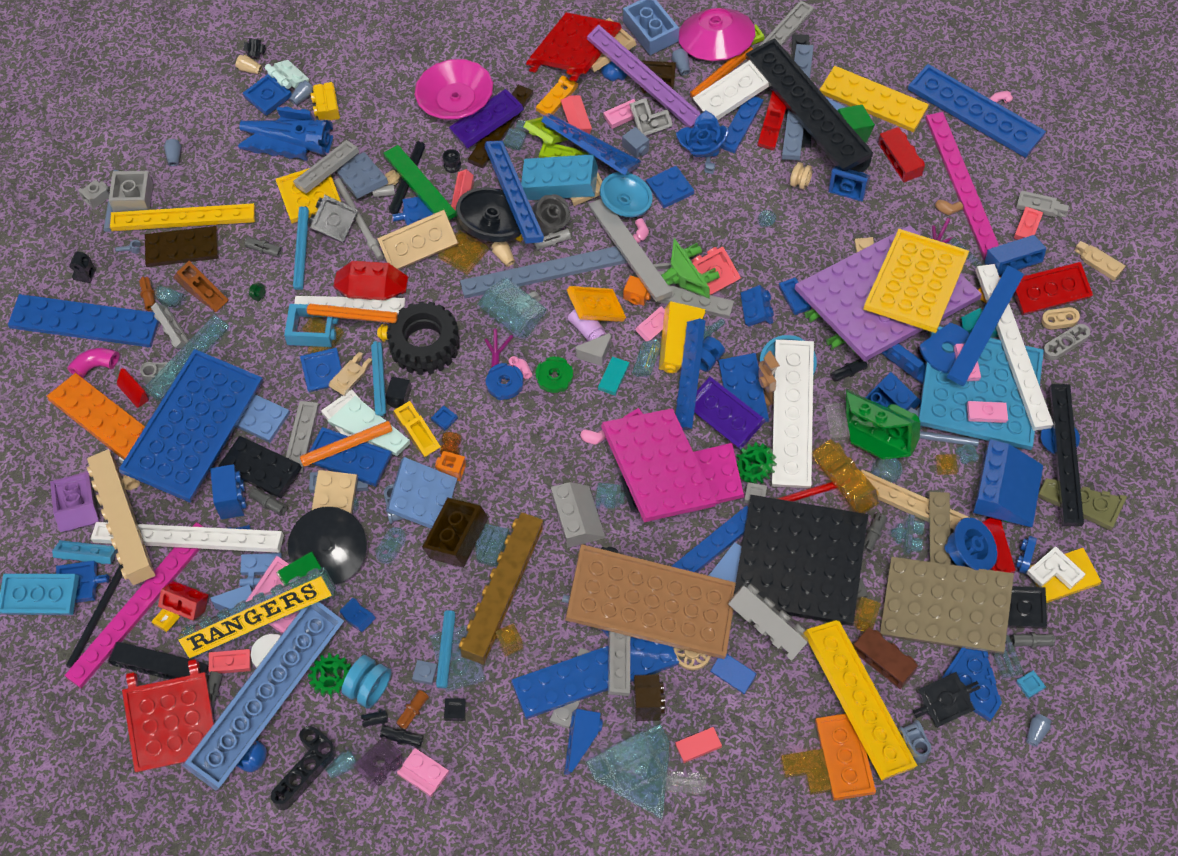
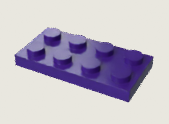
(487, 119)
(726, 413)

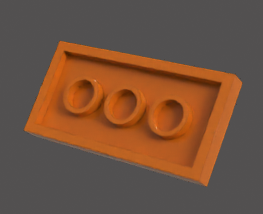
(844, 758)

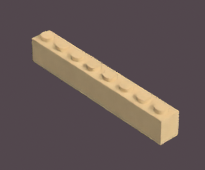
(120, 518)

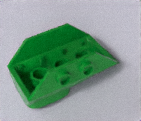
(880, 429)

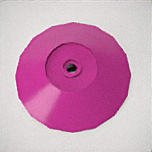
(716, 34)
(453, 89)

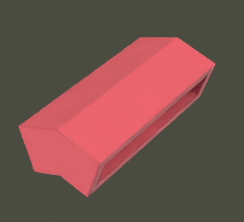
(576, 112)
(464, 183)

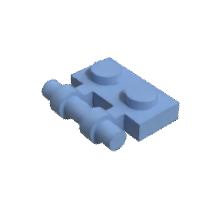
(255, 565)

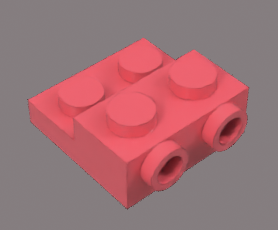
(720, 260)

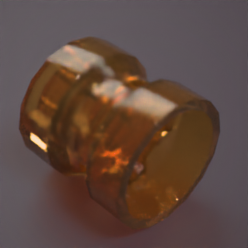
(450, 442)

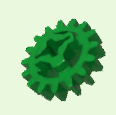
(756, 454)
(330, 666)

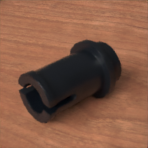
(375, 718)

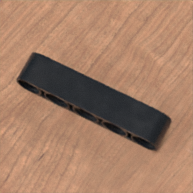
(151, 661)

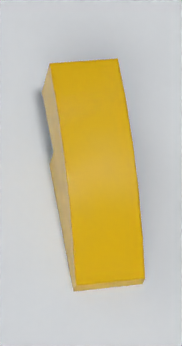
(416, 429)

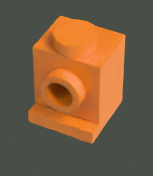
(450, 459)

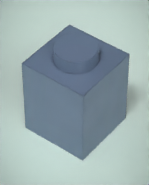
(635, 143)

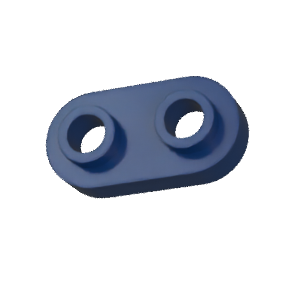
(1024, 561)

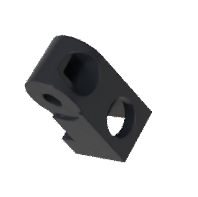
(82, 265)

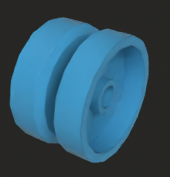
(366, 681)

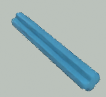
(445, 649)

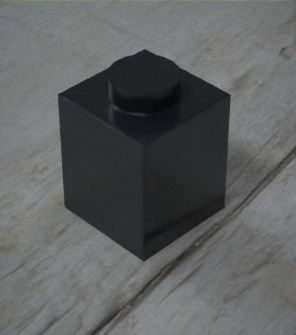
(398, 392)

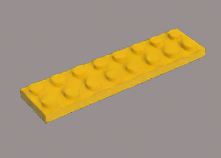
(860, 700)

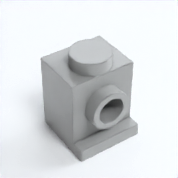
(94, 193)

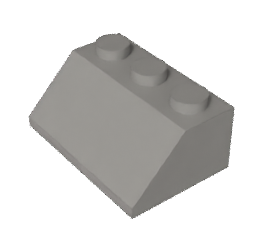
(576, 513)

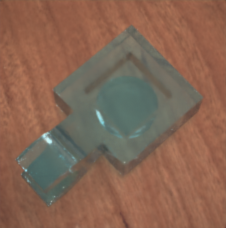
(515, 137)

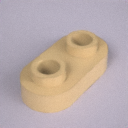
(1059, 317)

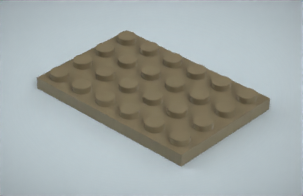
(947, 605)

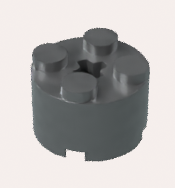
(551, 213)

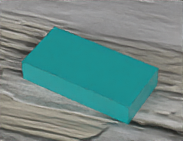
(613, 376)

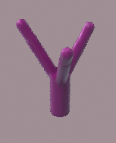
(941, 232)
(495, 351)

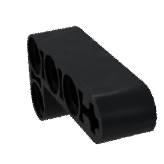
(299, 770)

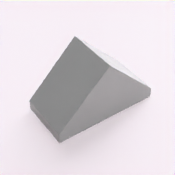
(594, 350)

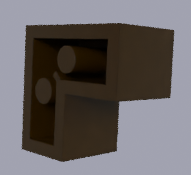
(649, 698)

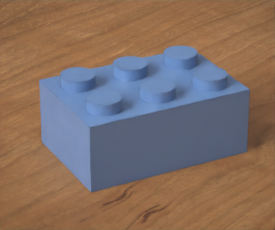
(651, 25)

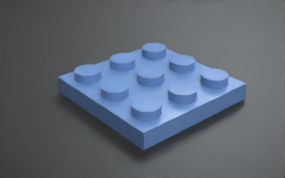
(420, 492)

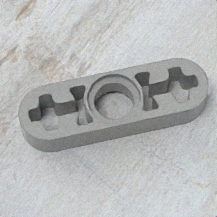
(1070, 335)

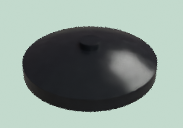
(487, 215)
(333, 538)

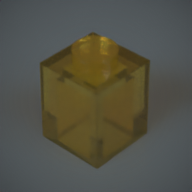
(866, 614)
(509, 640)

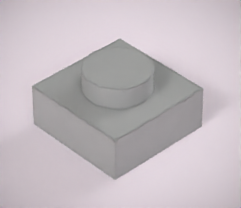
(754, 489)

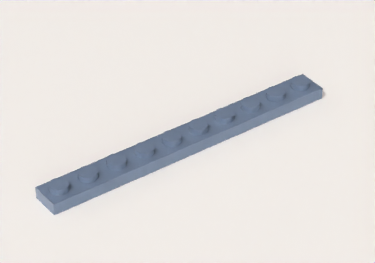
(545, 270)

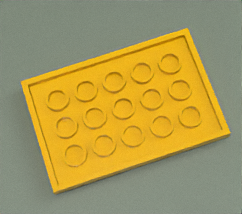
(916, 280)

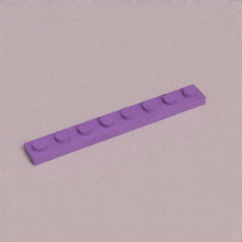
(643, 76)

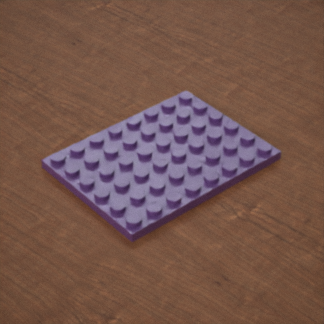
(843, 288)

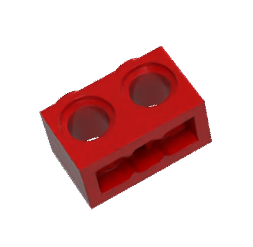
(183, 600)

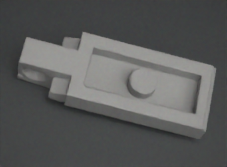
(1042, 203)

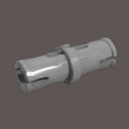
(553, 240)

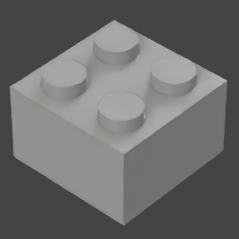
(130, 191)

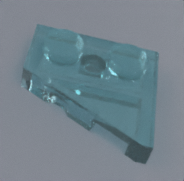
(490, 544)

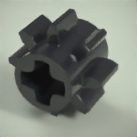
(254, 47)

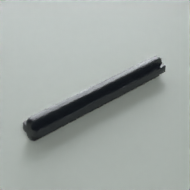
(403, 186)

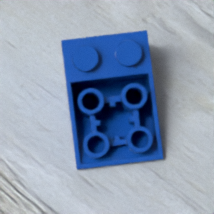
(893, 391)

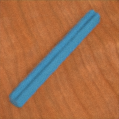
(300, 254)
(378, 378)

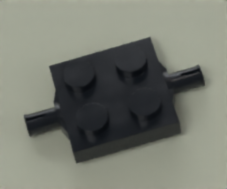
(946, 699)

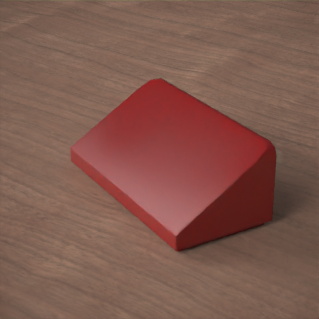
(131, 388)

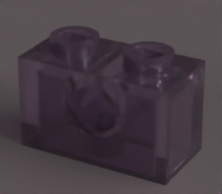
(380, 751)

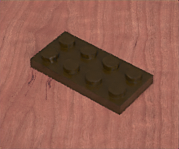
(181, 246)

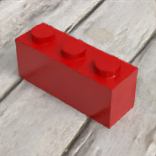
(901, 154)

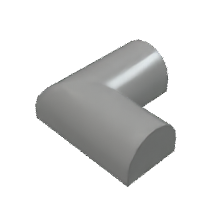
(648, 122)

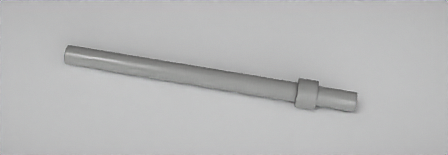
(372, 243)

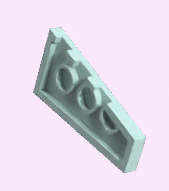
(357, 416)

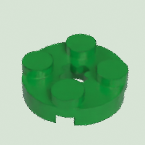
(556, 384)

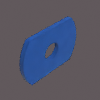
(932, 347)

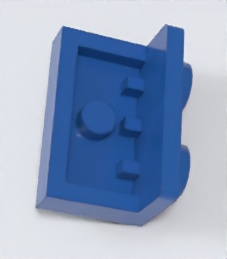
(757, 306)

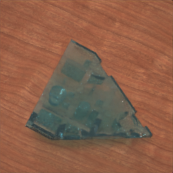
(636, 769)

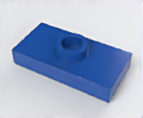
(793, 298)

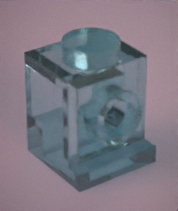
(609, 495)

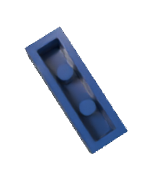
(1016, 254)

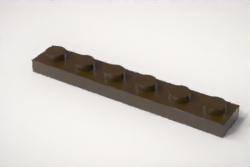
(479, 155)

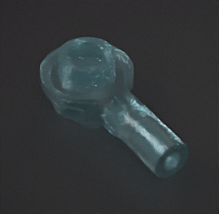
(714, 327)

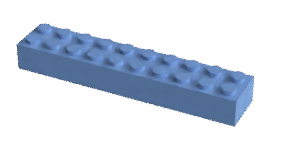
(262, 695)

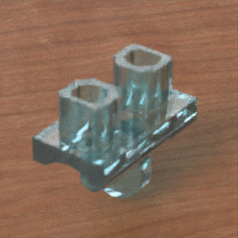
(910, 543)

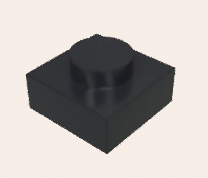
(455, 709)

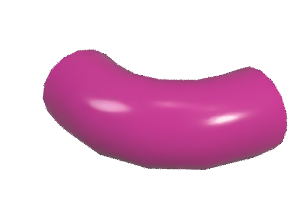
(93, 358)

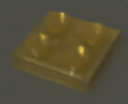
(465, 254)

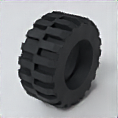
(428, 357)

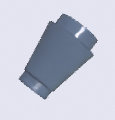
(680, 56)
(301, 92)
(172, 151)
(1038, 729)

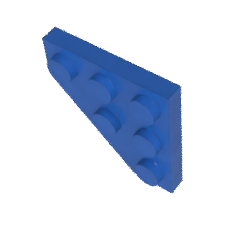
(972, 667)

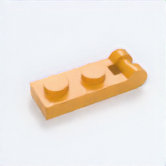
(552, 100)

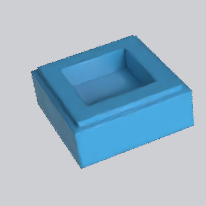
(1030, 684)

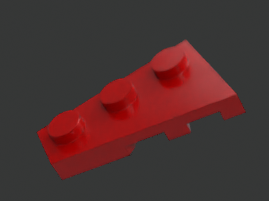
(1004, 559)

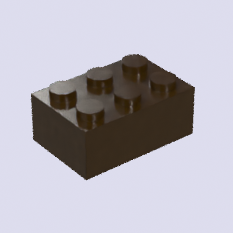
(455, 532)

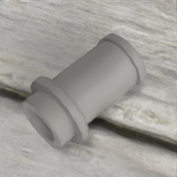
(386, 190)

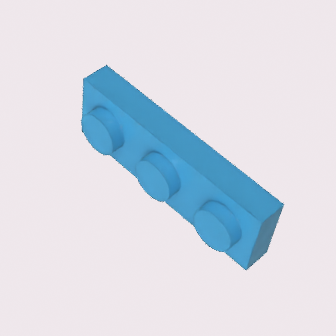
(84, 552)

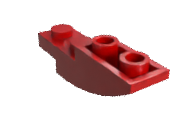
(772, 123)

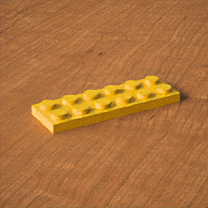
(875, 98)

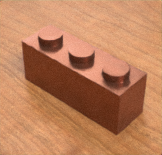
(885, 657)

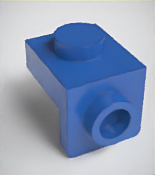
(357, 615)

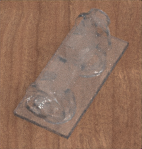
(693, 784)

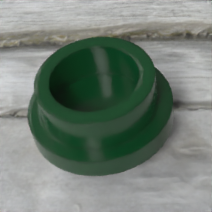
(257, 291)

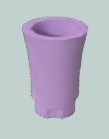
(589, 328)

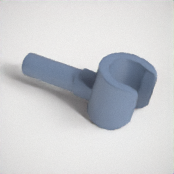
(709, 167)
(131, 247)

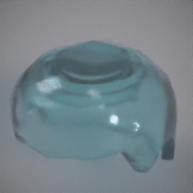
(168, 296)
(887, 469)

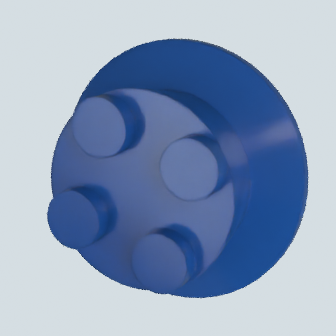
(972, 545)

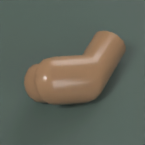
(948, 208)

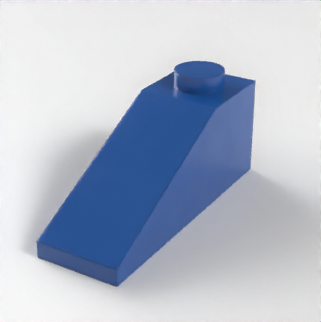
(582, 732)

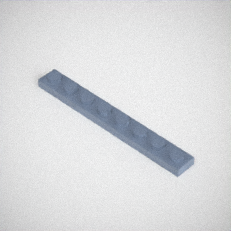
(794, 129)

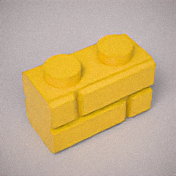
(326, 102)

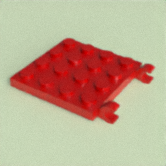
(568, 45)
(167, 718)

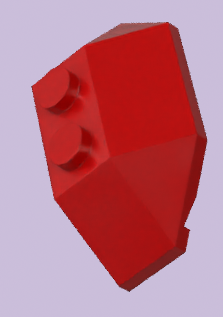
(370, 280)

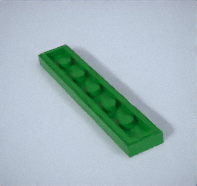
(418, 181)

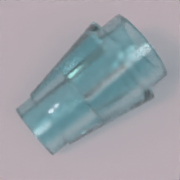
(341, 764)

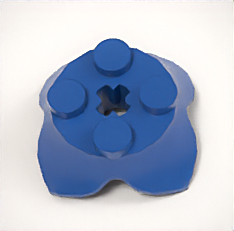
(705, 137)

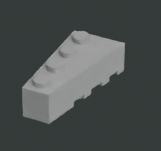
(769, 620)

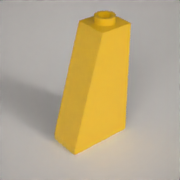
(674, 333)

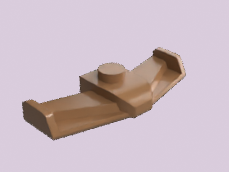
(766, 379)

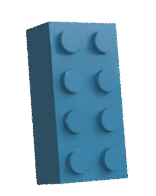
(560, 176)

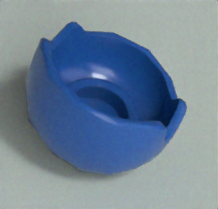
(613, 72)
(253, 758)

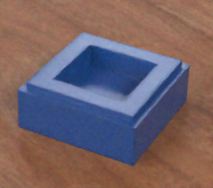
(444, 418)

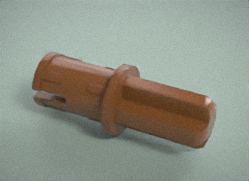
(147, 293)
(412, 709)

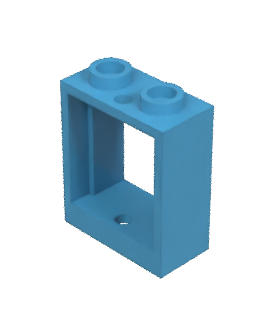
(308, 338)

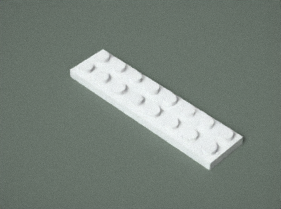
(793, 414)

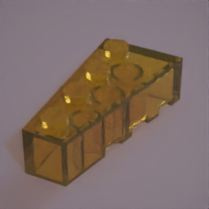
(846, 476)

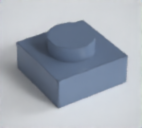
(424, 672)

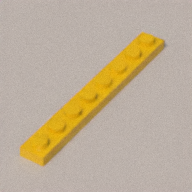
(182, 217)

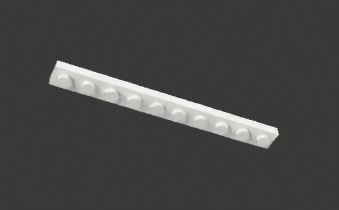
(1017, 355)
(200, 537)

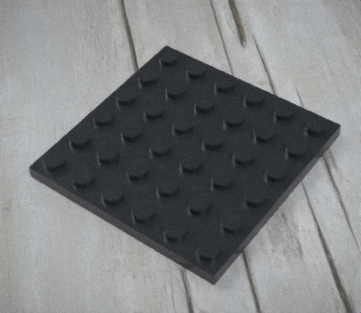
(803, 557)

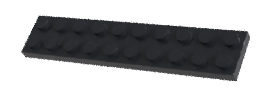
(809, 106)

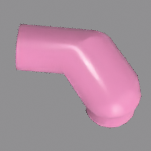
(1005, 95)
(642, 231)
(522, 365)
(592, 437)

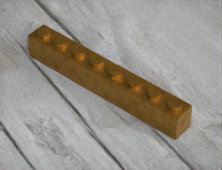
(501, 589)

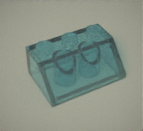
(512, 307)

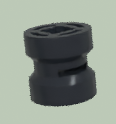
(451, 161)

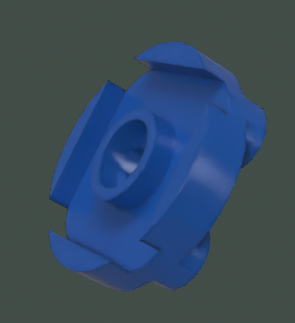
(508, 390)

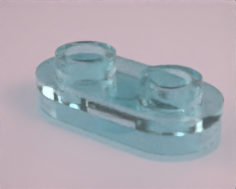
(391, 544)

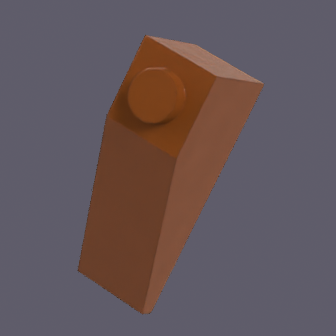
(200, 287)

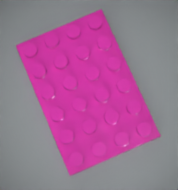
(658, 465)

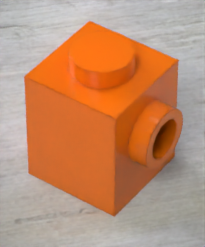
(635, 291)

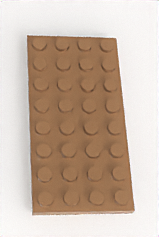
(651, 601)

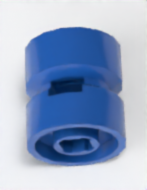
(711, 352)

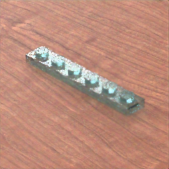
(201, 341)

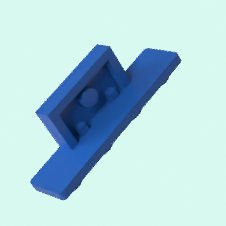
(906, 361)

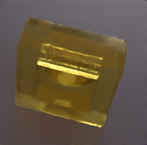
(946, 464)

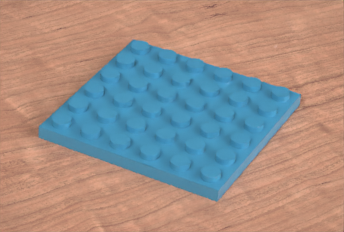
(945, 402)

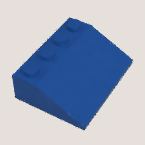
(1008, 484)

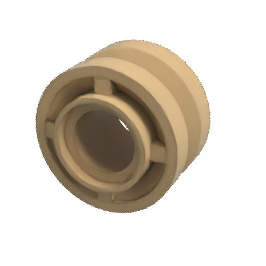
(801, 176)

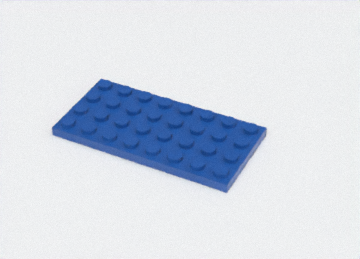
(191, 425)

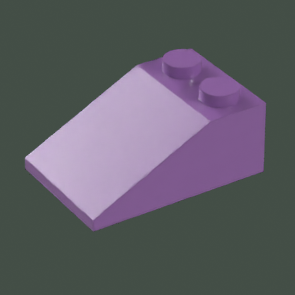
(74, 502)

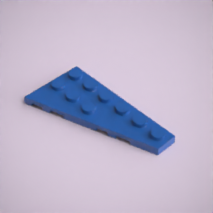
(605, 152)

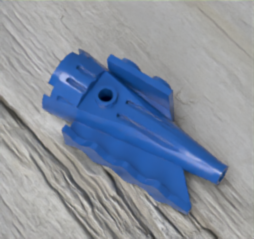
(289, 135)

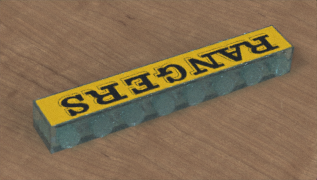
(257, 612)

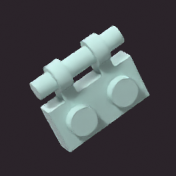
(286, 74)

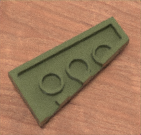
(1097, 506)

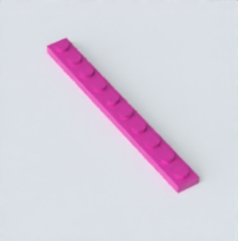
(962, 182)
(130, 615)

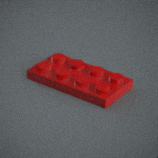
(1052, 288)

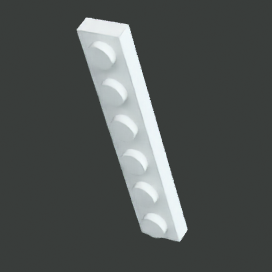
(390, 304)

